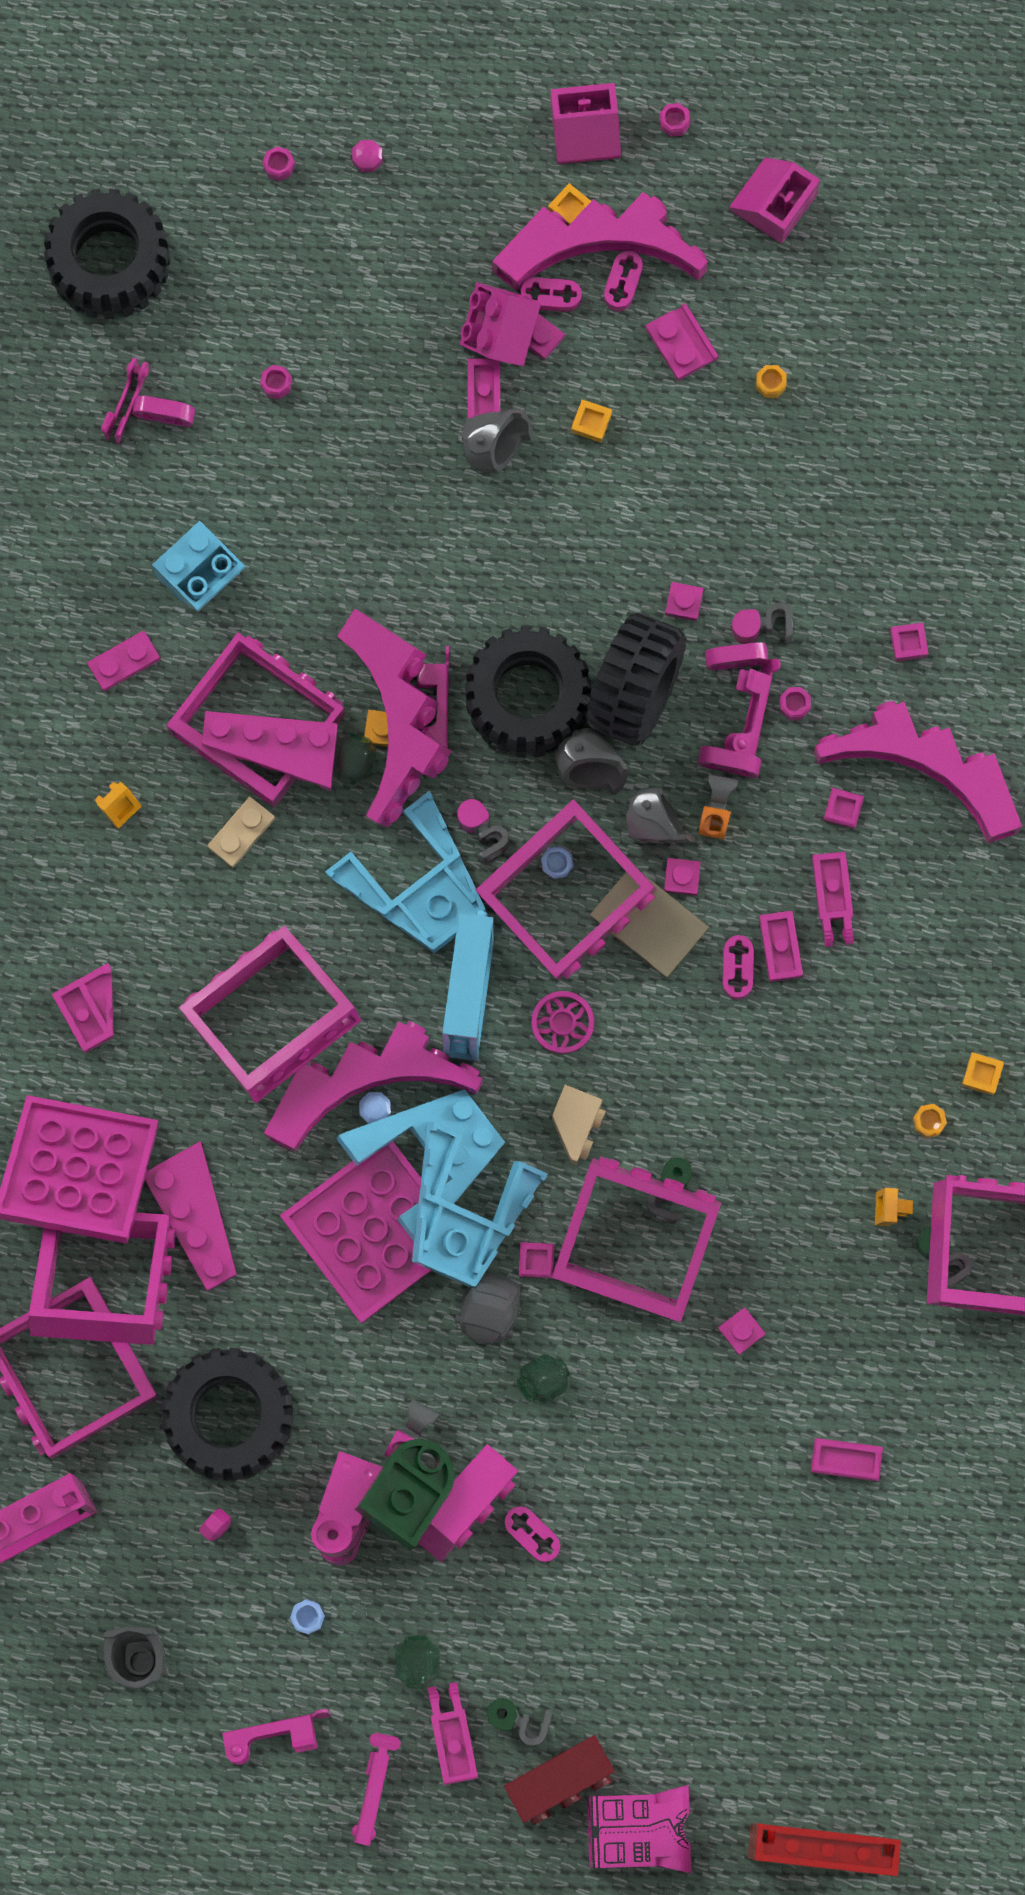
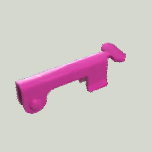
(110, 419)
(437, 677)
(758, 686)
(302, 1731)
(376, 1769)

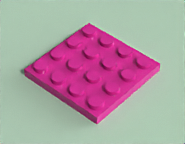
(77, 1169)
(355, 1232)

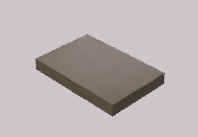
(659, 933)

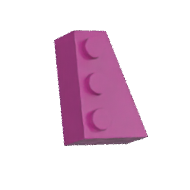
(469, 1502)

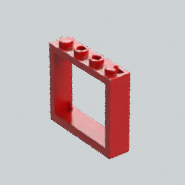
(824, 1849)

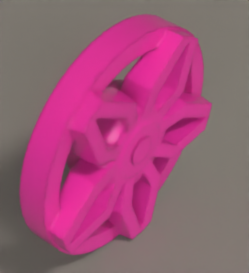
(562, 1022)

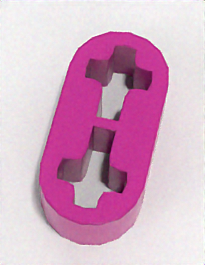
(615, 278)
(551, 287)
(163, 411)
(736, 656)
(729, 761)
(746, 967)
(538, 1528)

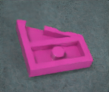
(89, 1007)

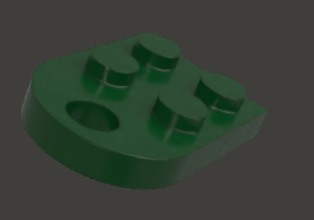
(407, 1493)

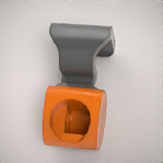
(715, 815)

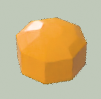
(771, 381)
(929, 1121)

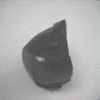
(494, 438)
(590, 762)
(654, 819)
(490, 1309)
(121, 1647)

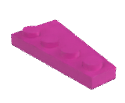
(279, 744)
(187, 1195)

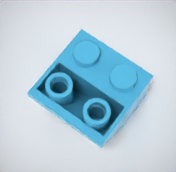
(197, 567)

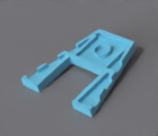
(432, 904)
(454, 1111)
(451, 1237)

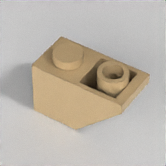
(574, 1120)

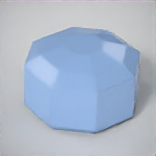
(557, 862)
(374, 1107)
(307, 1617)

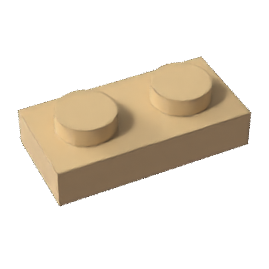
(241, 832)

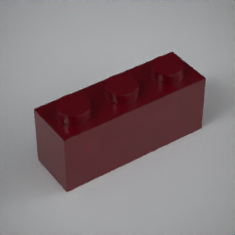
(560, 1780)

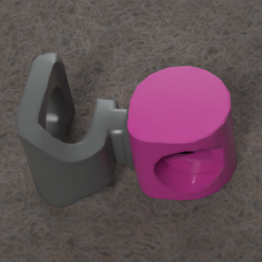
(748, 623)
(475, 819)
(418, 1418)

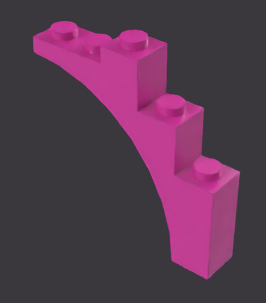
(596, 229)
(407, 708)
(935, 753)
(360, 1069)

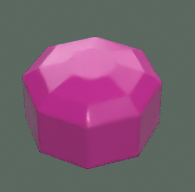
(674, 119)
(367, 155)
(278, 163)
(276, 382)
(795, 703)
(215, 1525)

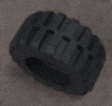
(100, 214)
(522, 649)
(636, 679)
(189, 1387)

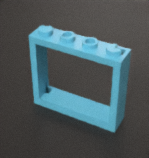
(468, 985)

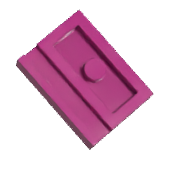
(681, 342)

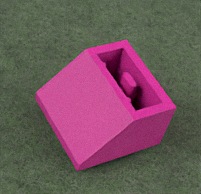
(585, 123)
(776, 197)
(499, 324)

